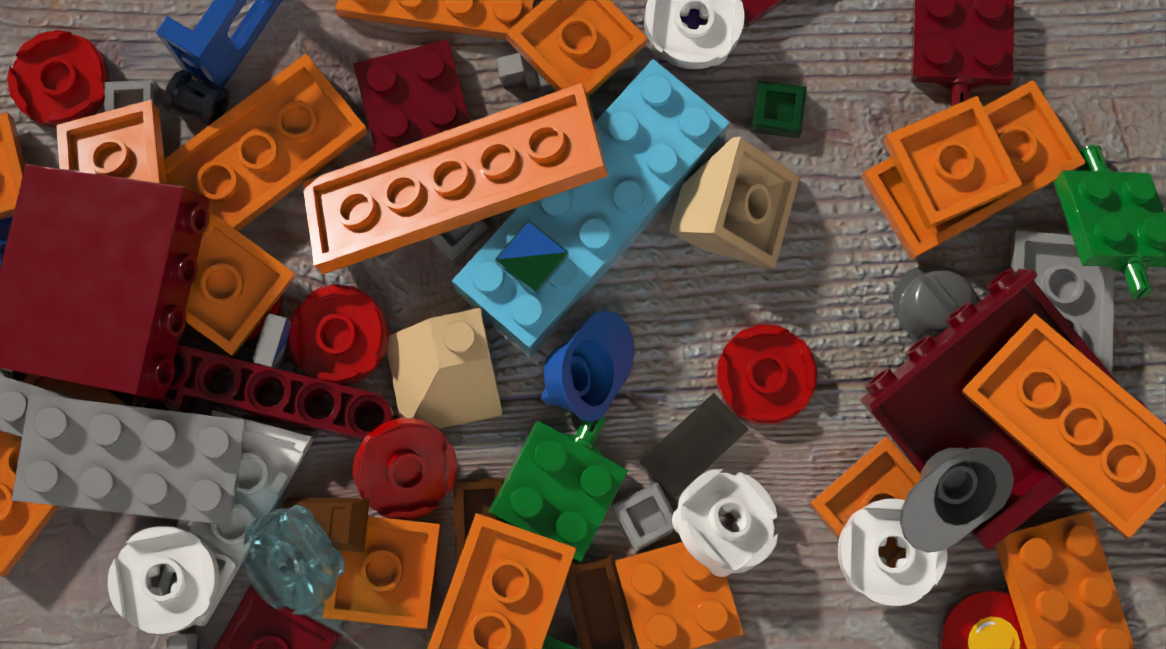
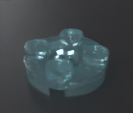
(316, 562)

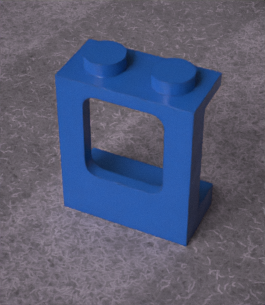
(208, 49)

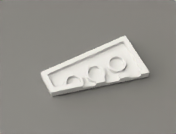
(266, 468)

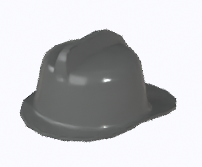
(928, 297)
(955, 496)

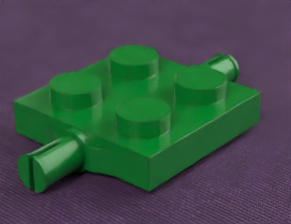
(1114, 219)
(560, 486)

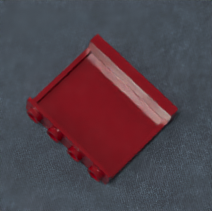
(98, 278)
(927, 412)

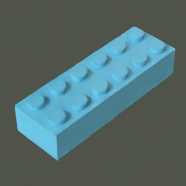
(651, 146)

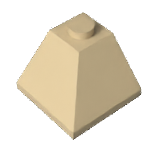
(737, 205)
(444, 370)

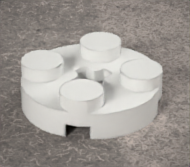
(689, 47)
(708, 540)
(140, 561)
(869, 573)

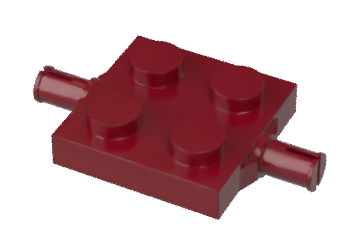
(962, 44)

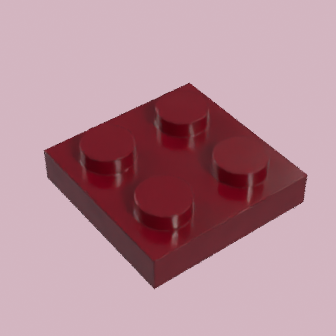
(411, 95)

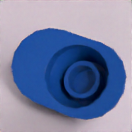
(590, 367)

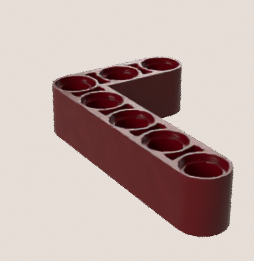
(247, 390)

